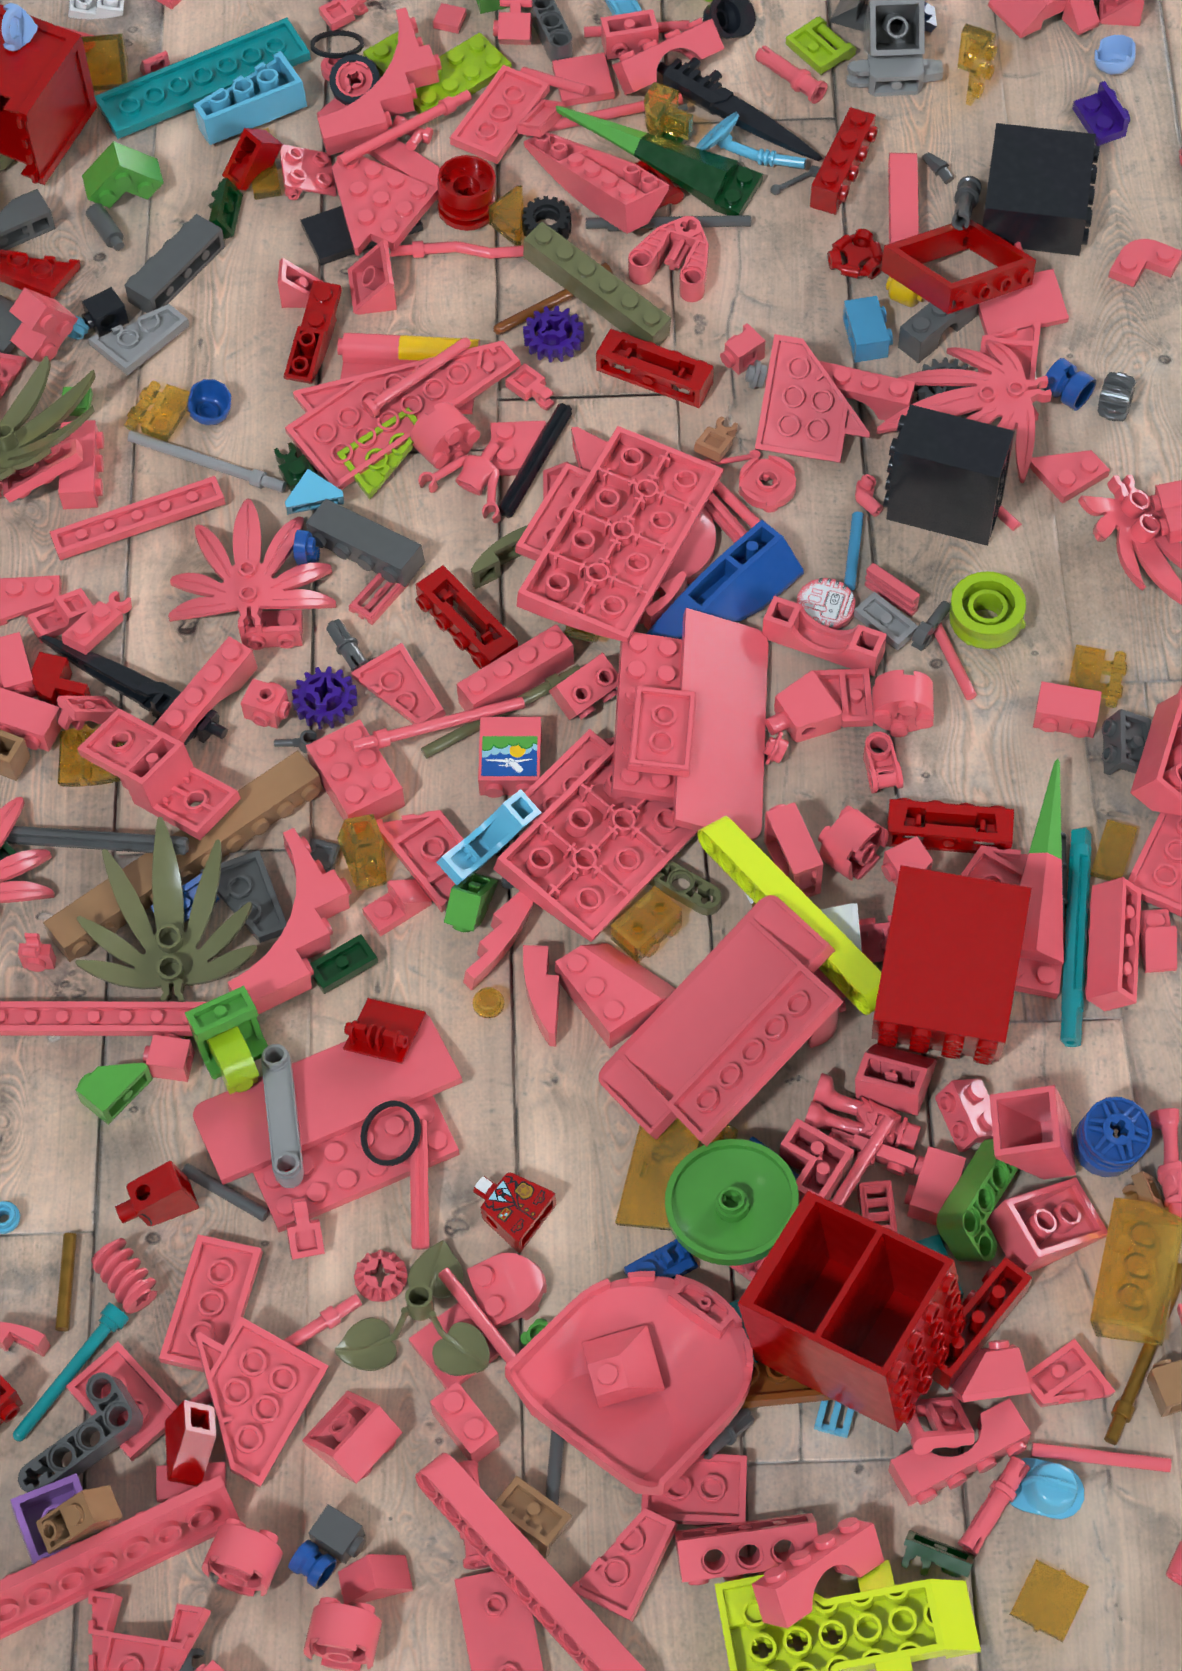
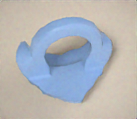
(21, 27)

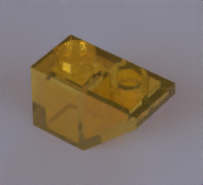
(363, 851)

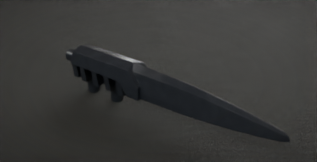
(719, 101)
(143, 690)

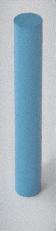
(853, 550)

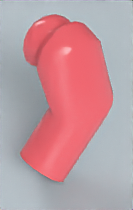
(864, 495)

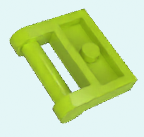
(815, 49)

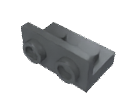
(1124, 741)

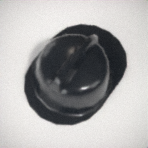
(731, 17)

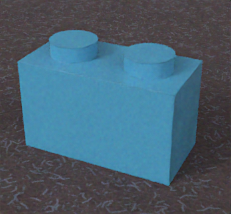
(867, 328)

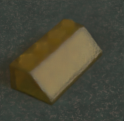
(1137, 1273)

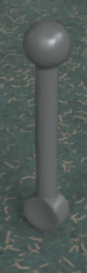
(813, 170)

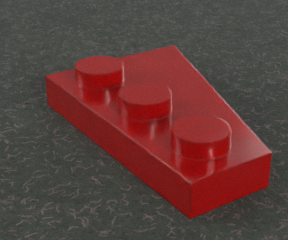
(39, 275)

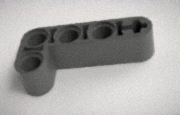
(78, 1439)

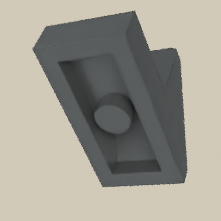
(850, 14)

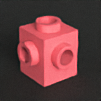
(265, 703)

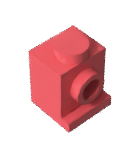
(743, 350)

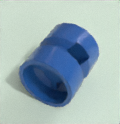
(1071, 385)

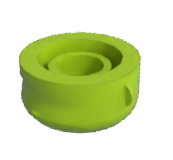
(987, 592)

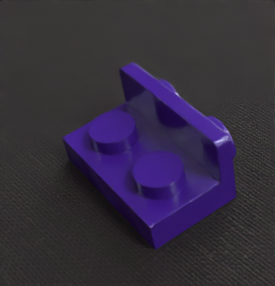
(1102, 115)

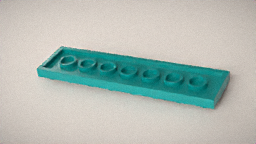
(194, 78)

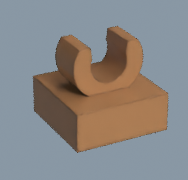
(1146, 1189)

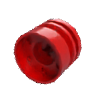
(465, 192)

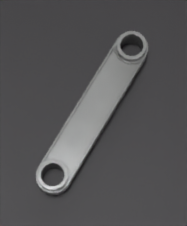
(282, 1116)

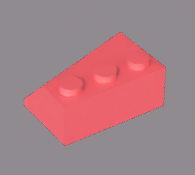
(611, 989)

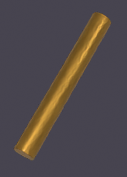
(66, 1282)

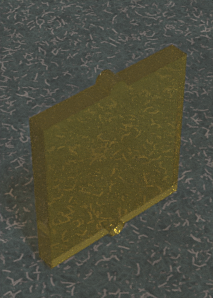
(1049, 1600)

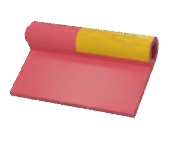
(375, 352)

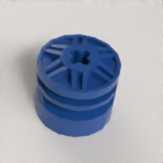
(1101, 1151)

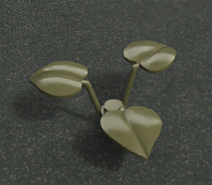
(458, 1353)

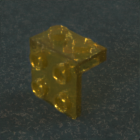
(976, 57)

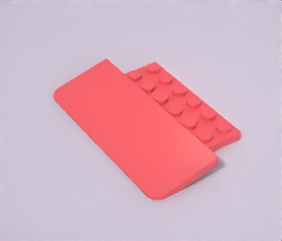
(729, 673)
(725, 1026)
(332, 1100)

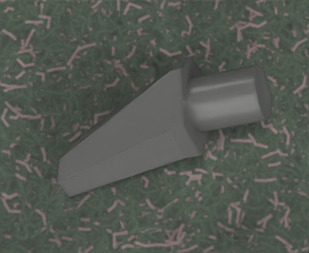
(938, 167)

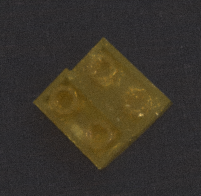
(74, 769)

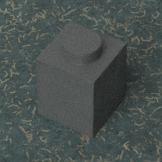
(338, 1534)

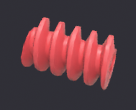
(123, 1276)

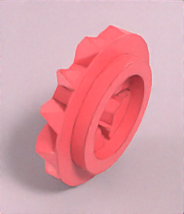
(391, 1285)

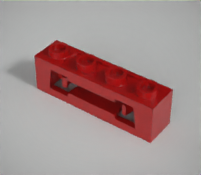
(654, 367)
(436, 596)
(949, 825)

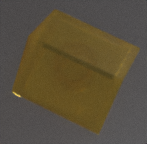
(106, 60)

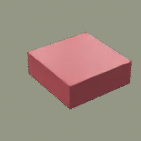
(449, 18)

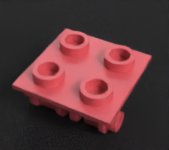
(306, 171)

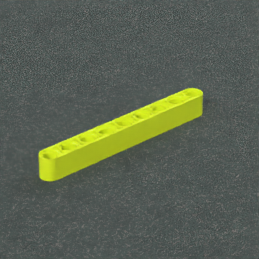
(762, 877)

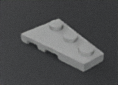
(137, 342)

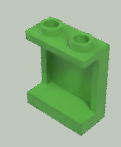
(223, 1014)

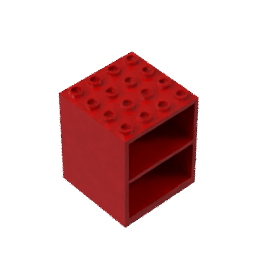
(950, 964)
(853, 1310)

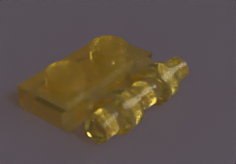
(165, 414)
(1087, 670)

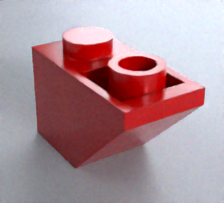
(189, 1442)

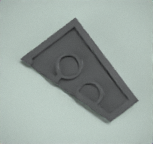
(247, 881)

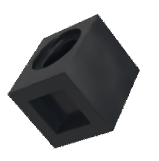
(104, 312)

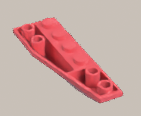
(601, 182)

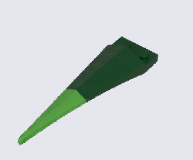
(706, 175)

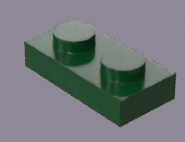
(343, 963)

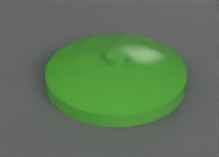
(730, 1201)

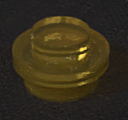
(488, 1002)

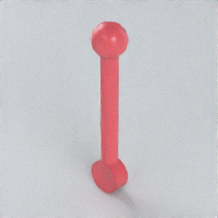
(753, 453)

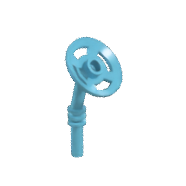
(721, 136)

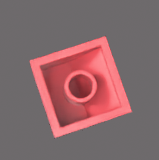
(353, 1436)

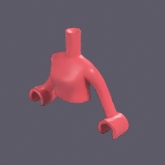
(474, 477)

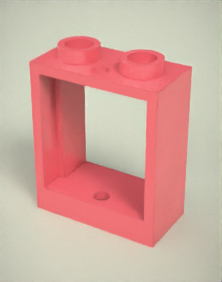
(793, 848)

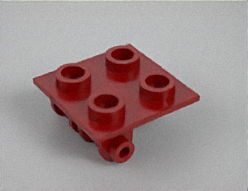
(383, 1030)

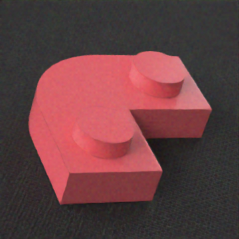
(1141, 255)

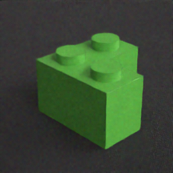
(121, 171)

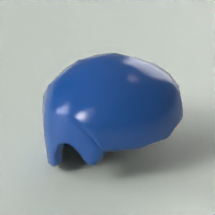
(209, 402)

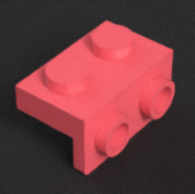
(966, 1112)

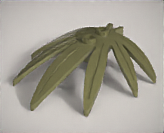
(22, 445)
(171, 952)

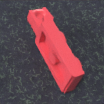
(896, 1160)

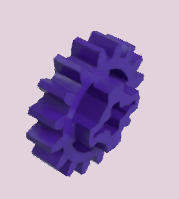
(553, 334)
(322, 688)

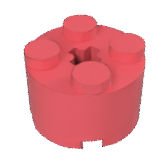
(443, 435)
(903, 702)
(852, 843)
(243, 1558)
(343, 1634)

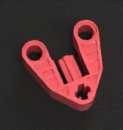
(684, 238)

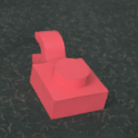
(341, 12)
(529, 383)
(36, 955)
(305, 1234)

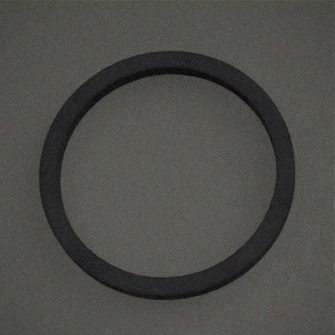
(336, 33)
(412, 1147)

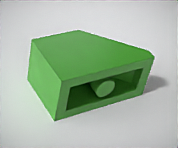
(470, 902)
(112, 1088)

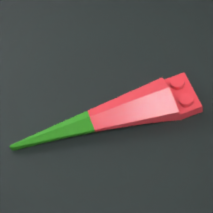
(1043, 936)

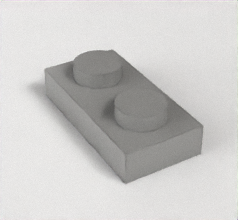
(883, 617)

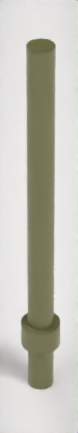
(473, 727)

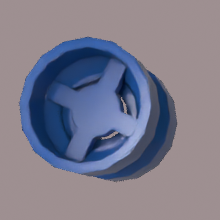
(312, 1564)

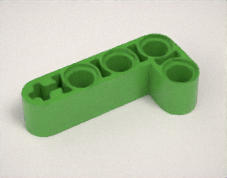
(970, 1204)

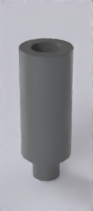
(105, 226)

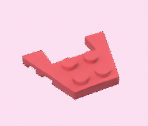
(135, 1653)

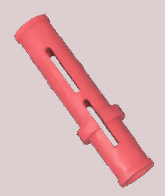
(998, 1498)

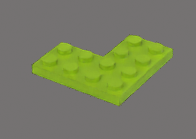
(464, 68)

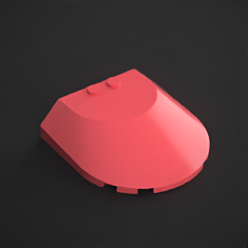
(658, 1435)

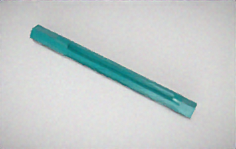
(1076, 937)

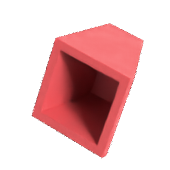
(1033, 1131)

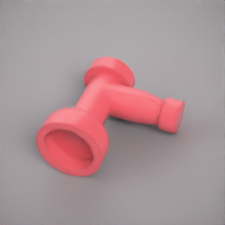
(417, 135)

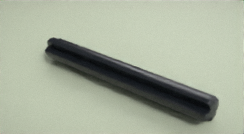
(535, 460)

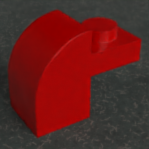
(52, 679)

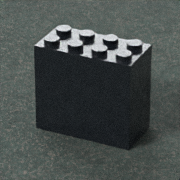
(1041, 188)
(947, 474)

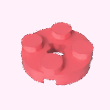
(767, 497)

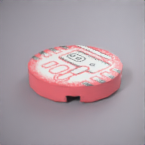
(828, 602)

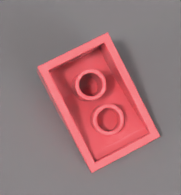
(1046, 1225)

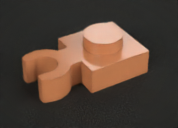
(717, 441)

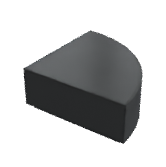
(326, 852)

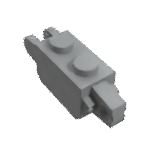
(893, 74)

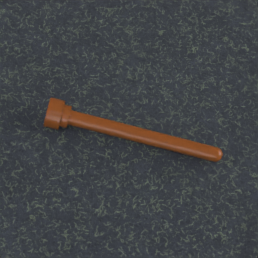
(550, 302)

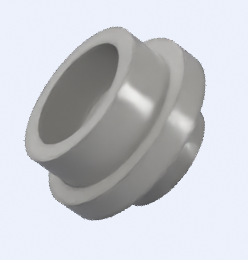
(756, 374)

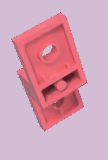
(159, 773)

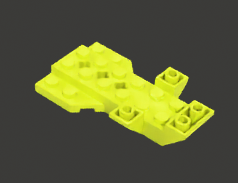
(880, 1626)

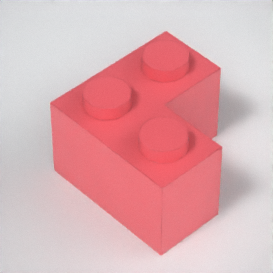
(43, 324)
(818, 1157)

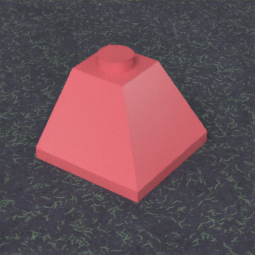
(622, 1366)
(993, 1374)

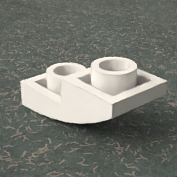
(95, 9)

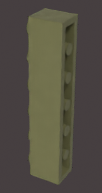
(595, 285)

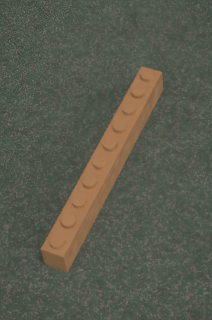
(261, 804)

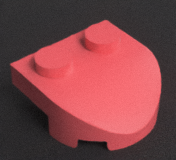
(507, 1287)

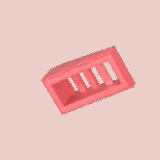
(877, 1189)

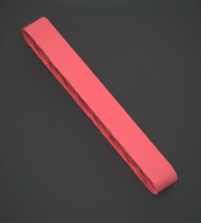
(522, 1568)

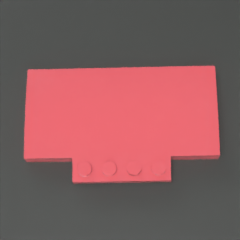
(612, 534)
(587, 846)

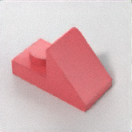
(402, 902)
(1158, 941)

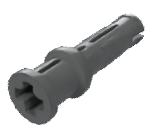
(966, 199)

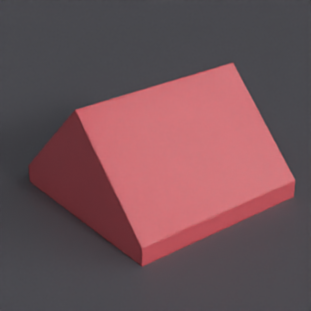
(372, 281)

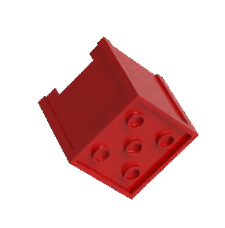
(43, 98)

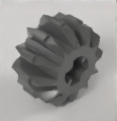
(1116, 396)

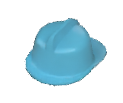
(1049, 1490)

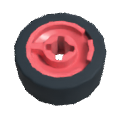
(348, 69)

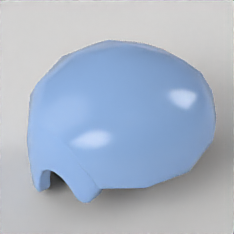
(1115, 54)

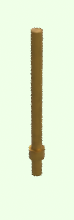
(1123, 1408)

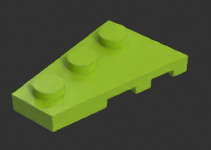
(378, 473)

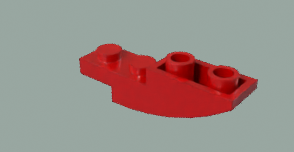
(314, 333)

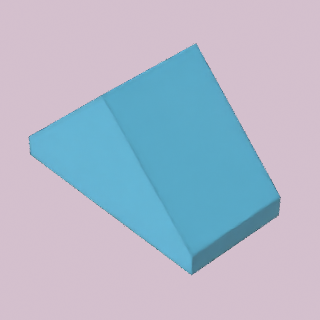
(311, 493)

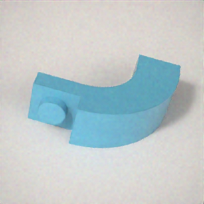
(489, 837)

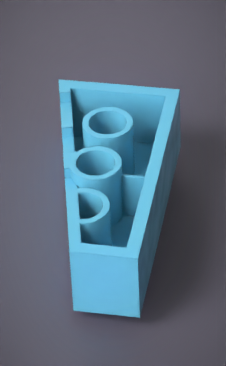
(251, 100)

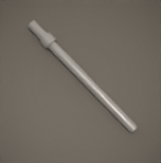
(255, 478)

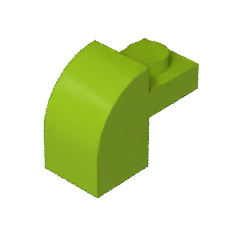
(234, 1060)

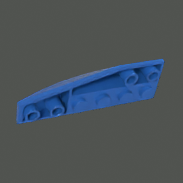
(737, 581)

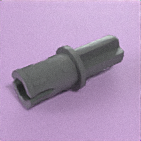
(346, 644)
(729, 1434)

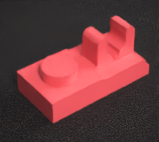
(79, 709)

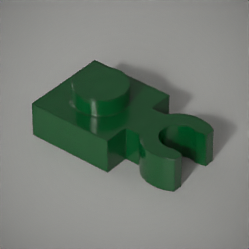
(292, 467)

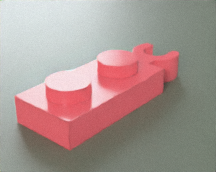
(96, 623)

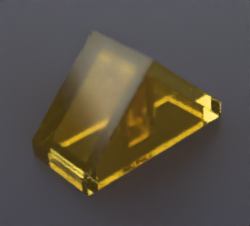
(506, 215)

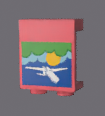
(508, 754)

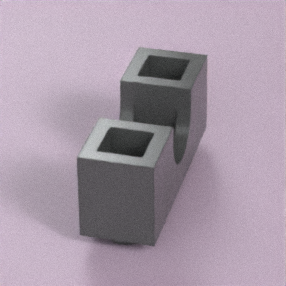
(922, 331)

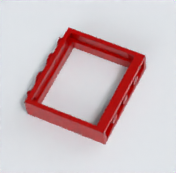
(905, 261)

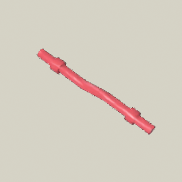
(419, 249)

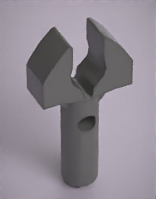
(924, 632)

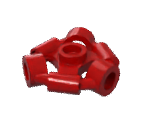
(863, 250)

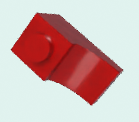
(252, 155)

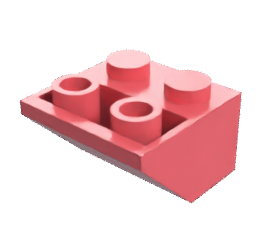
(894, 1078)

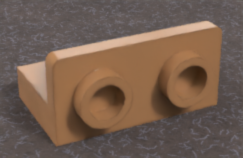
(533, 1514)

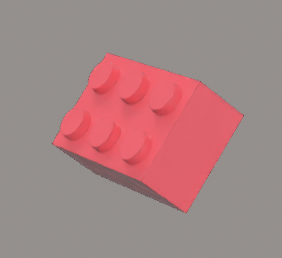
(355, 781)

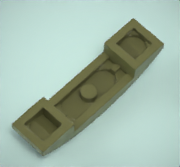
(488, 564)

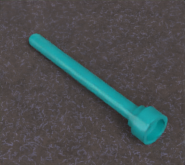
(111, 1320)

